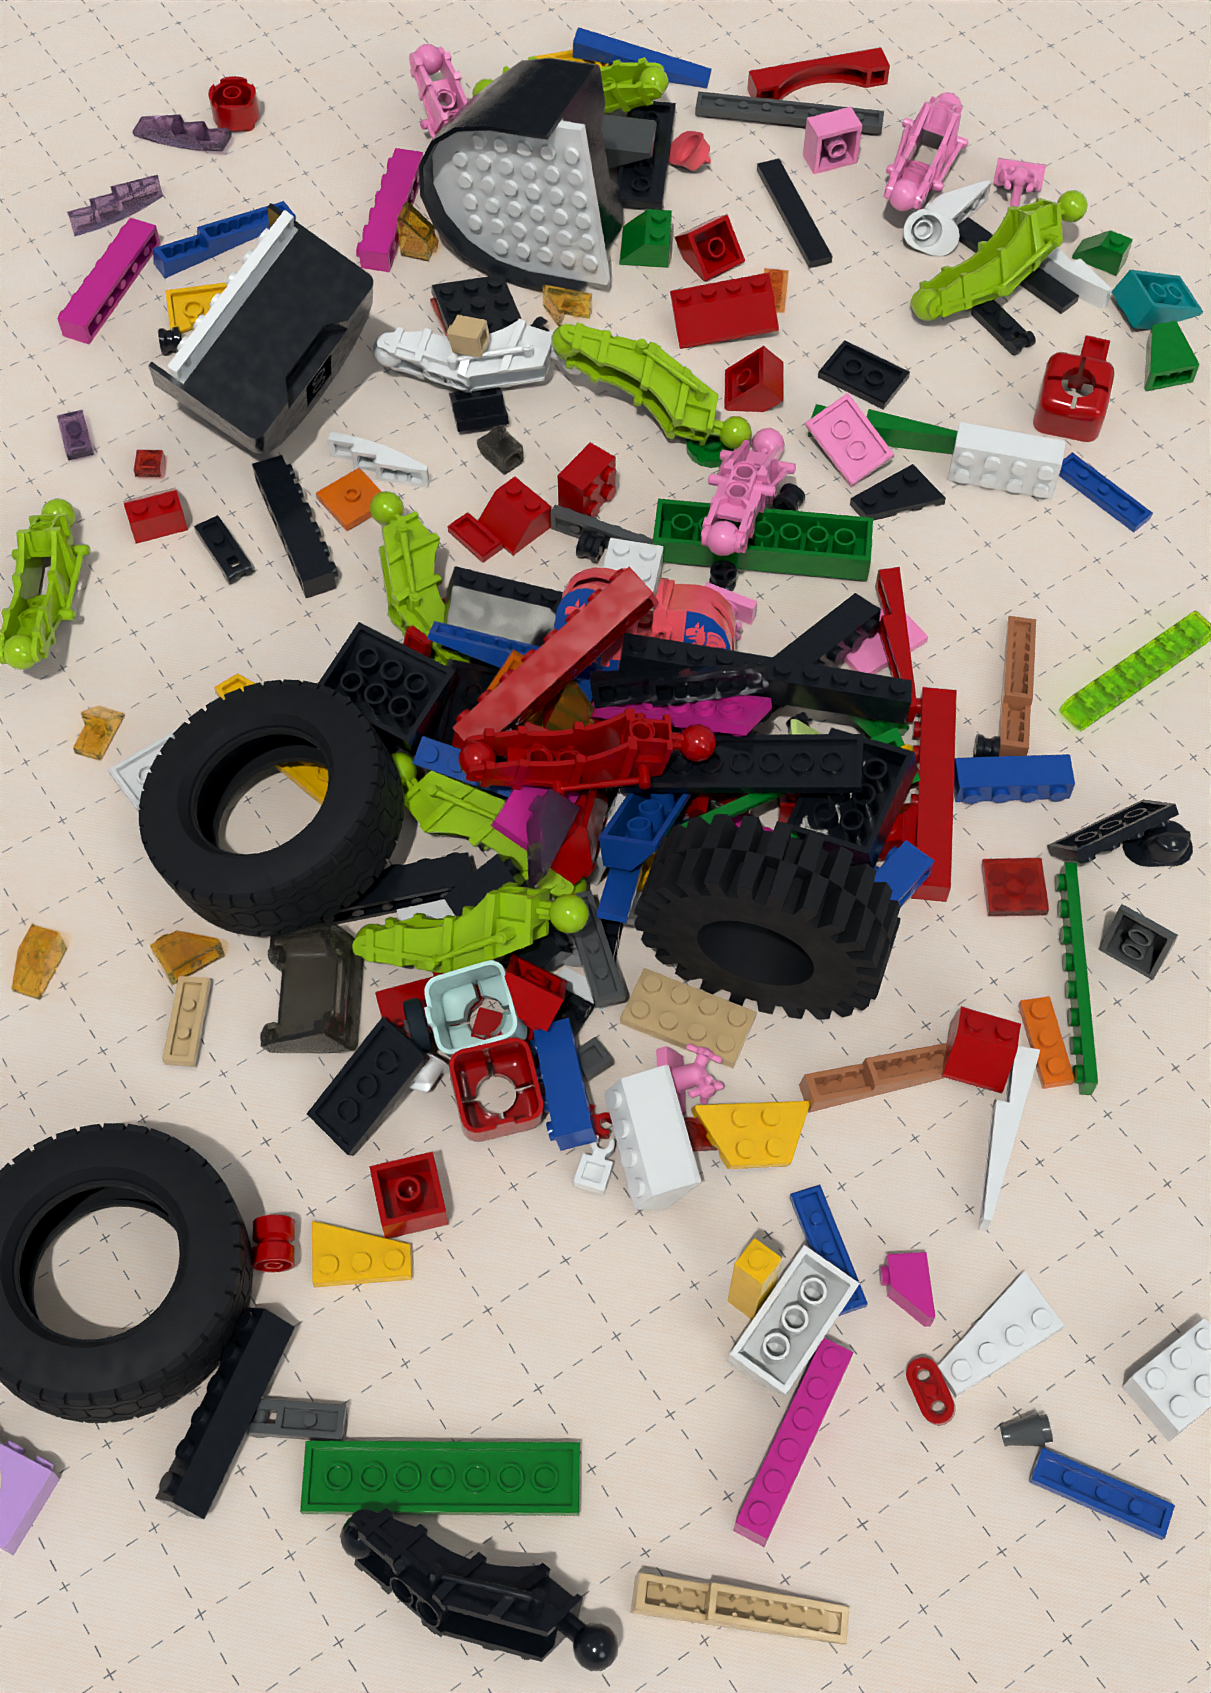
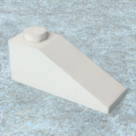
(961, 202)

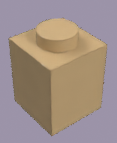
(468, 336)

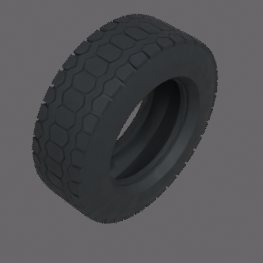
(227, 749)
(192, 1325)

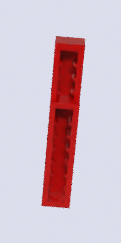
(894, 629)

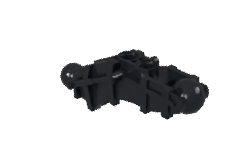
(473, 1600)

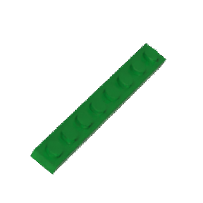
(1077, 984)

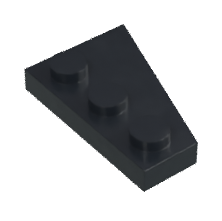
(897, 493)

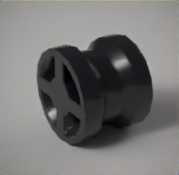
(169, 339)
(789, 498)
(590, 546)
(725, 570)
(986, 746)

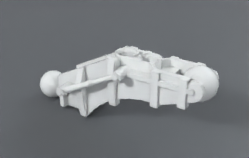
(511, 358)

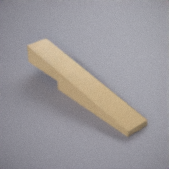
(739, 1608)

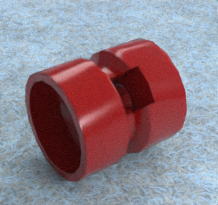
(273, 1242)

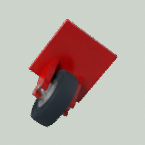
(405, 1008)

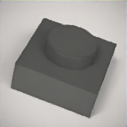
(594, 1059)

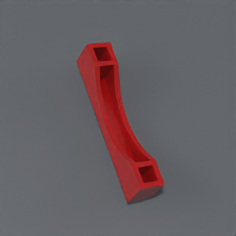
(858, 68)

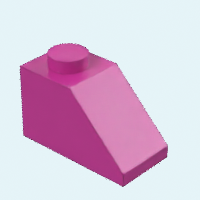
(909, 1285)

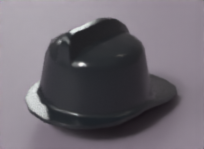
(1160, 846)

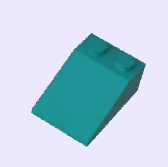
(1154, 299)

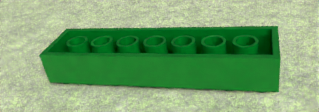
(780, 543)

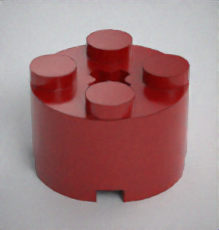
(234, 104)

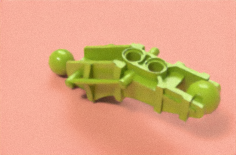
(623, 84)
(1004, 261)
(654, 378)
(409, 571)
(34, 618)
(457, 809)
(495, 927)

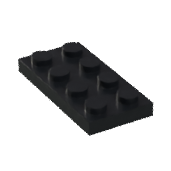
(1112, 830)
(368, 1086)

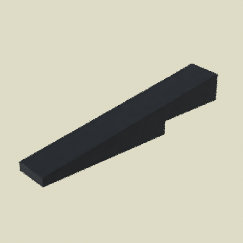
(677, 684)

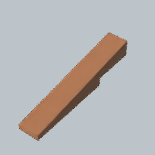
(1017, 686)
(873, 1077)

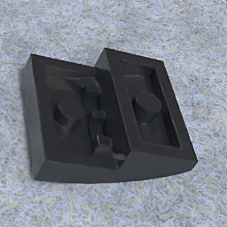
(478, 409)

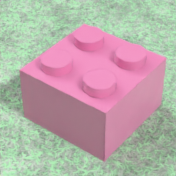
(832, 140)

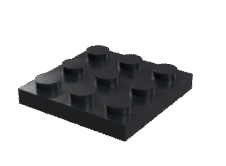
(477, 298)

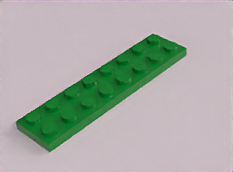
(441, 1478)

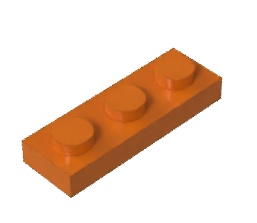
(1044, 1034)

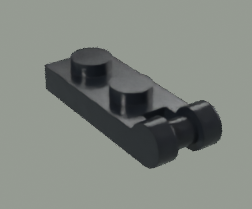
(1003, 327)
(223, 548)

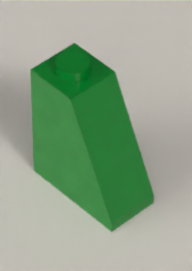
(1168, 358)

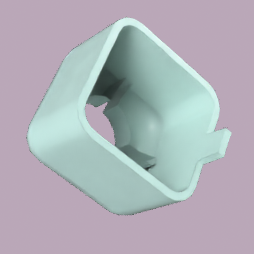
(452, 996)

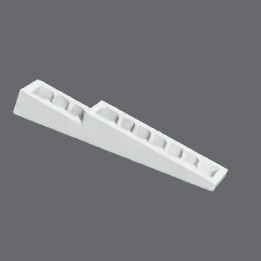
(1003, 1130)

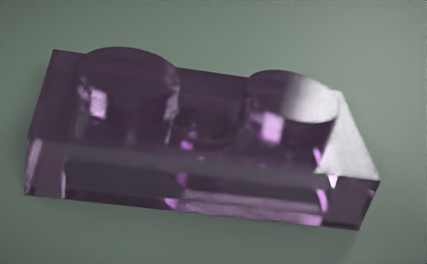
(75, 435)

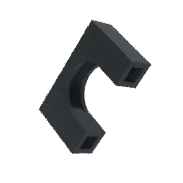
(500, 869)

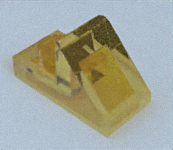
(565, 301)
(98, 731)

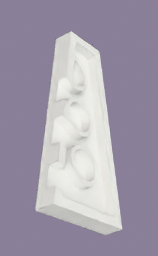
(1003, 1334)

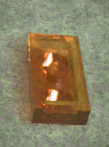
(779, 282)

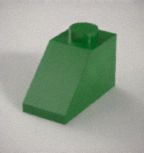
(1104, 251)

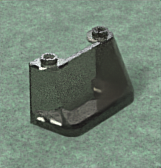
(316, 992)

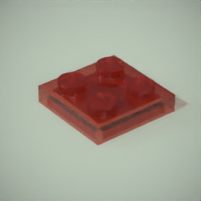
(1014, 887)

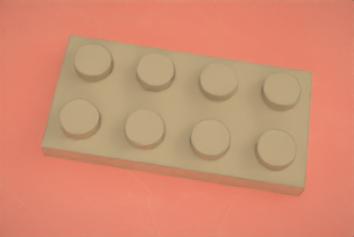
(687, 1016)

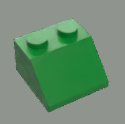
(647, 239)

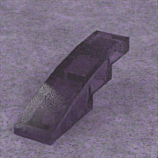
(174, 132)
(121, 203)

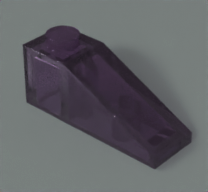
(546, 831)

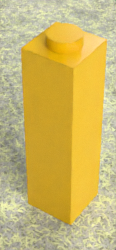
(753, 1278)

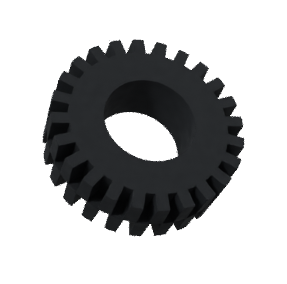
(768, 917)

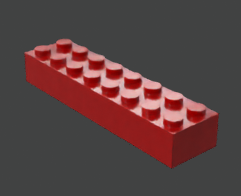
(561, 656)

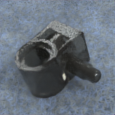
(501, 449)

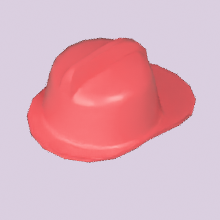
(690, 150)

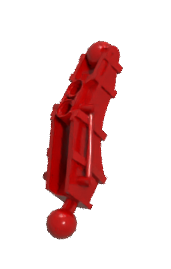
(598, 755)

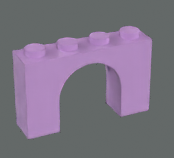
(22, 1493)

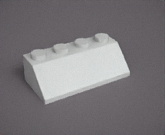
(652, 1138)
(792, 1321)

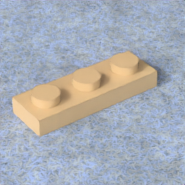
(186, 1021)

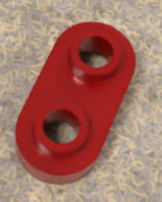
(930, 1392)

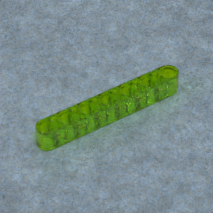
(1137, 671)

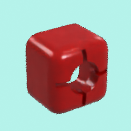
(1053, 407)
(509, 1060)

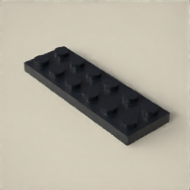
(644, 181)

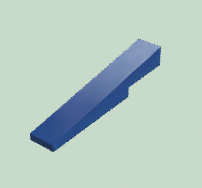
(605, 49)
(212, 240)
(491, 648)
(619, 893)

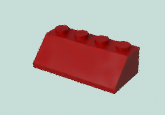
(724, 310)
(580, 845)

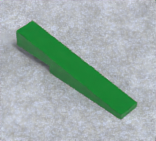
(908, 433)

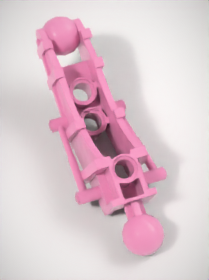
(428, 61)
(912, 179)
(744, 487)

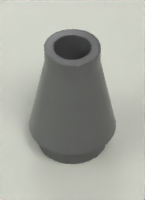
(1027, 1431)

